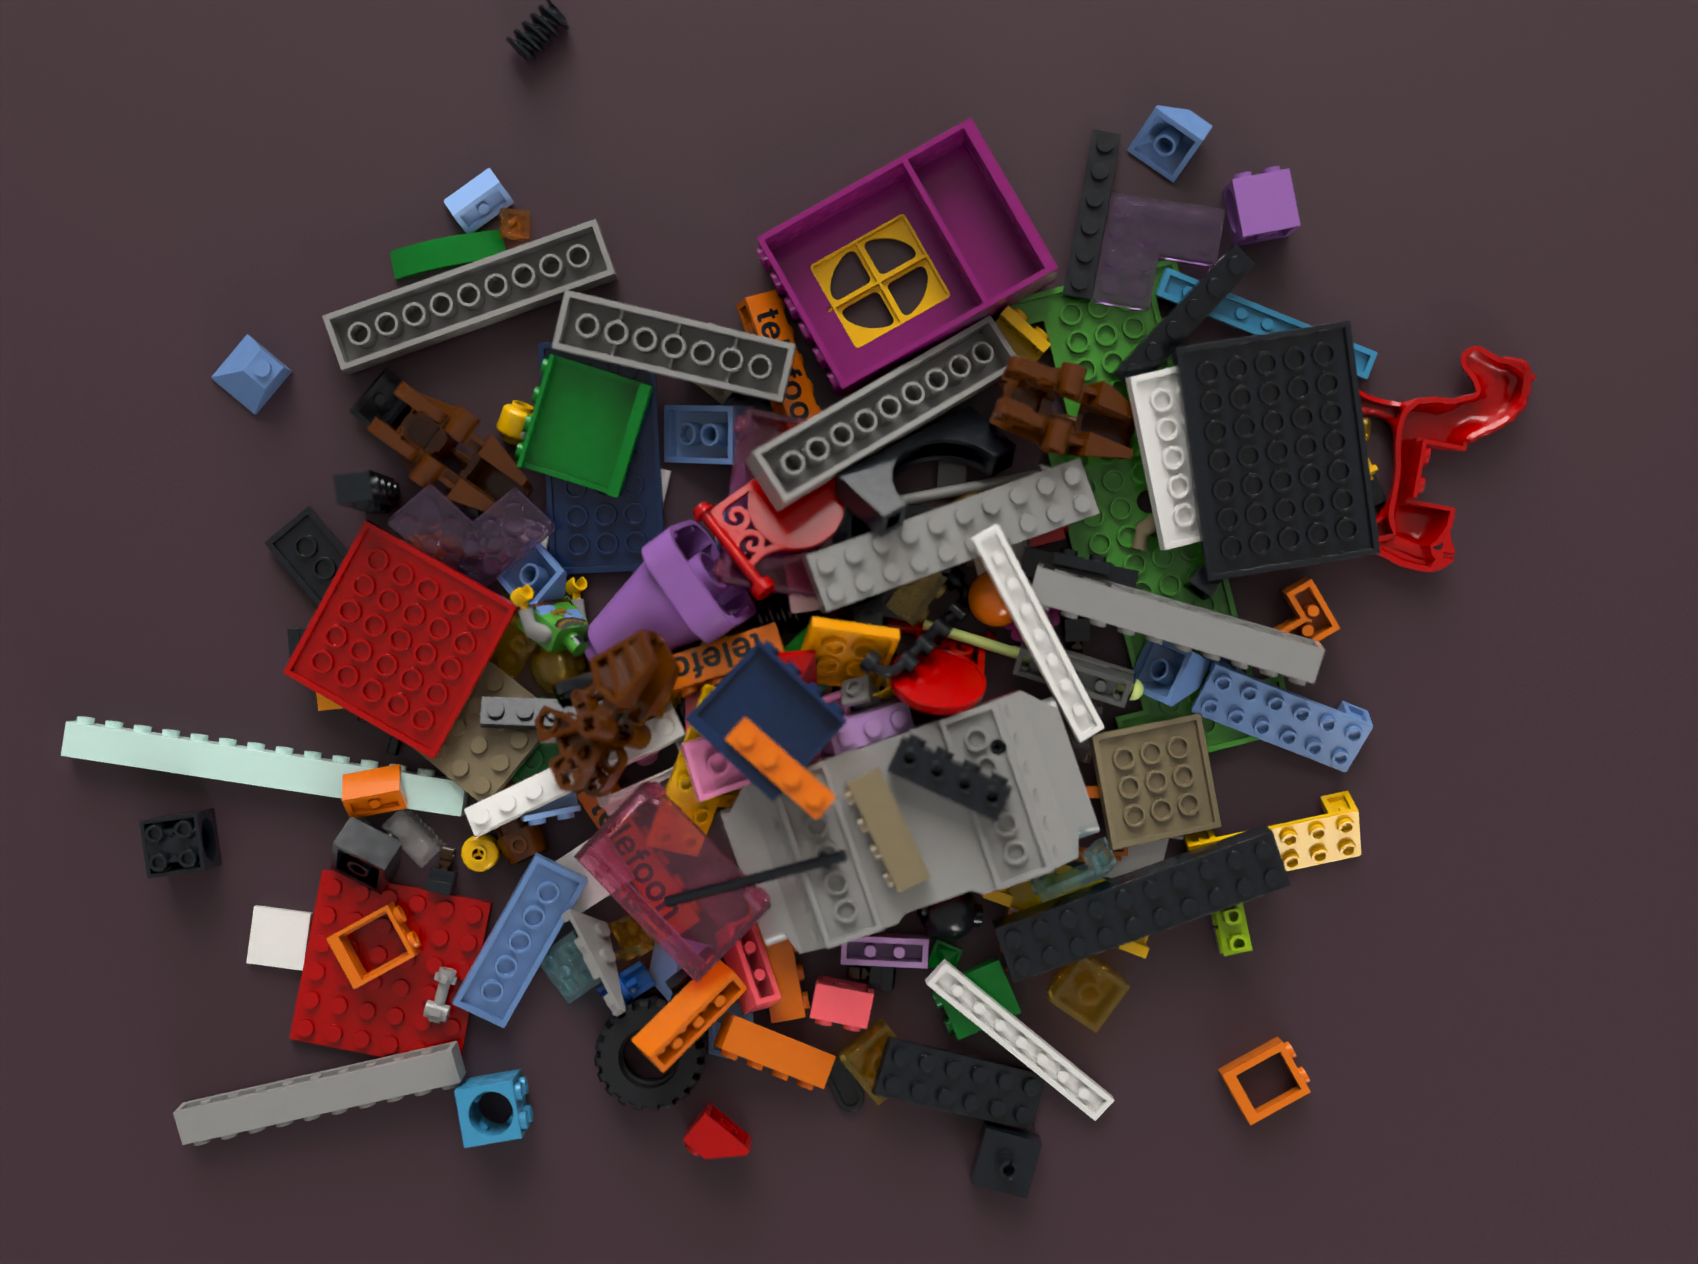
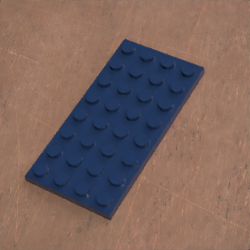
(600, 530)

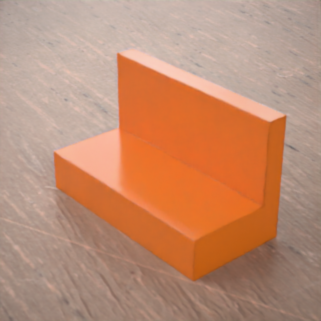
(373, 791)

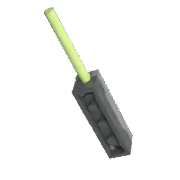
(1099, 678)

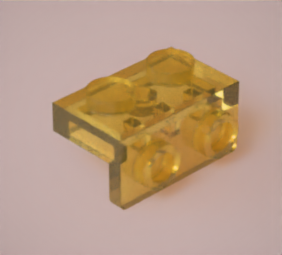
(631, 937)

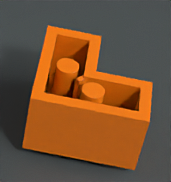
(1311, 614)

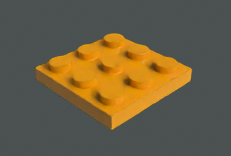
(844, 645)

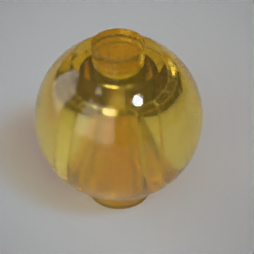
(555, 667)

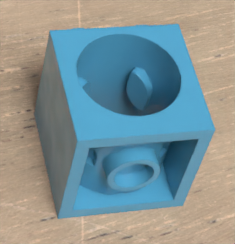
(478, 1129)

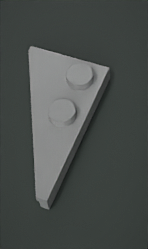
(598, 955)

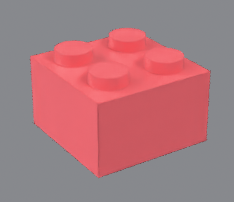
(841, 1003)

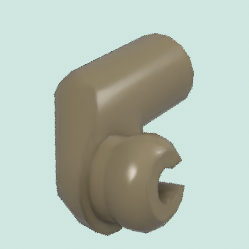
(1142, 532)

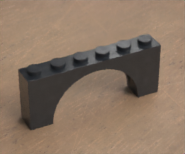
(960, 438)

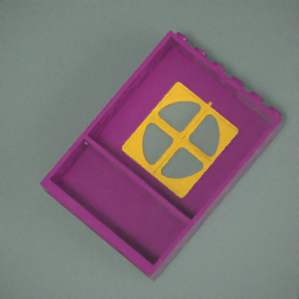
(965, 233)

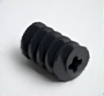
(538, 32)
(783, 617)

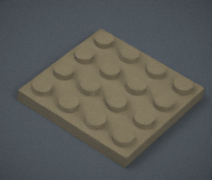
(485, 757)
(1155, 781)

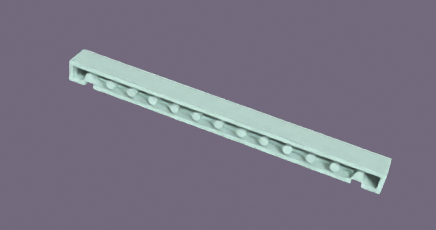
(247, 763)

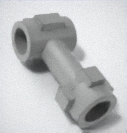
(437, 1010)

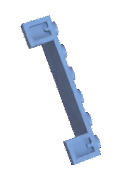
(1282, 716)

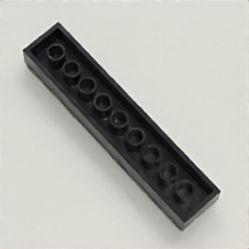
(1141, 903)

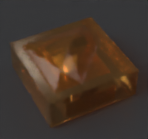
(514, 224)

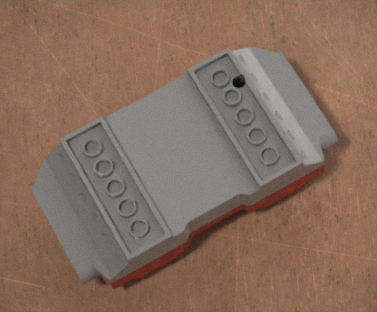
(959, 847)

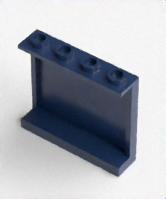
(776, 703)

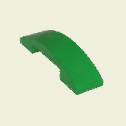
(445, 253)

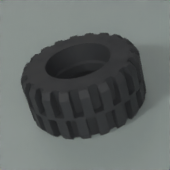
(629, 1085)

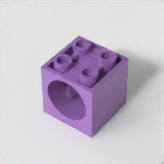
(1261, 206)

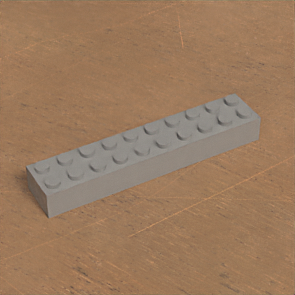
(470, 297)
(880, 413)
(943, 535)
(1178, 623)

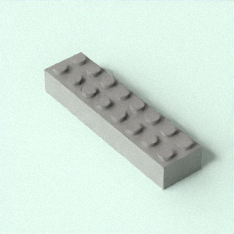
(674, 347)

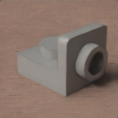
(859, 692)

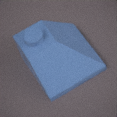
(1169, 140)
(251, 374)
(539, 572)
(1169, 672)

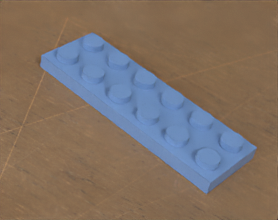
(519, 940)

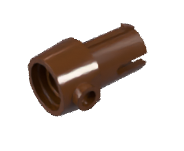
(519, 840)

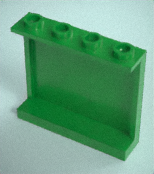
(583, 425)

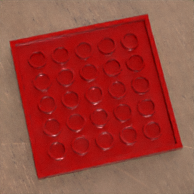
(400, 639)
(387, 1011)

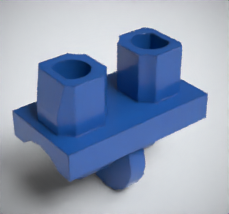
(633, 982)

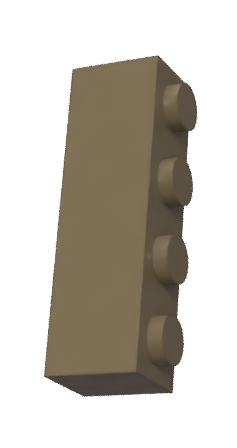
(887, 829)

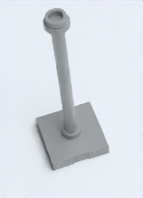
(964, 488)

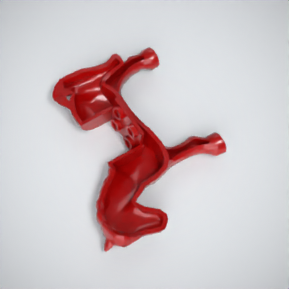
(1413, 527)

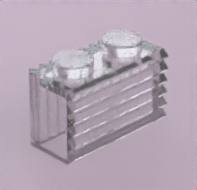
(416, 837)

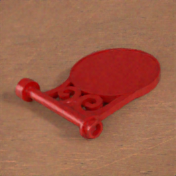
(794, 528)
(945, 679)

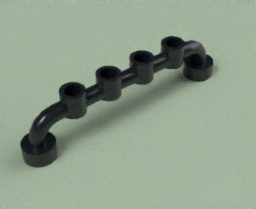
(925, 643)

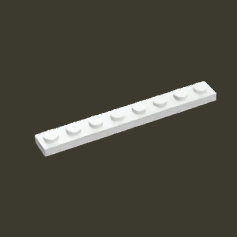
(1037, 632)
(543, 788)
(1019, 1039)

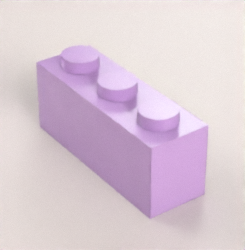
(870, 725)
(887, 950)

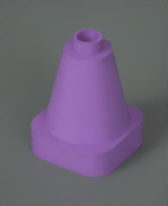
(673, 595)

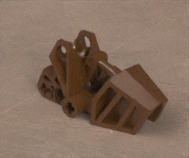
(1103, 419)
(486, 474)
(629, 675)

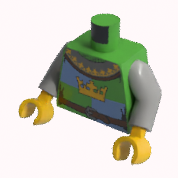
(557, 622)

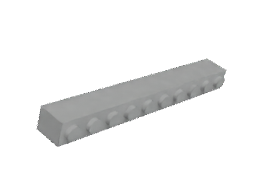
(320, 1093)

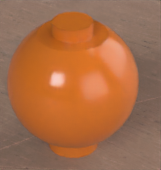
(986, 602)

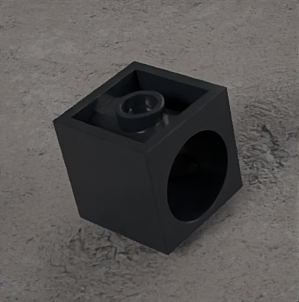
(180, 843)

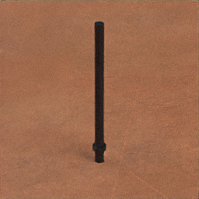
(824, 860)

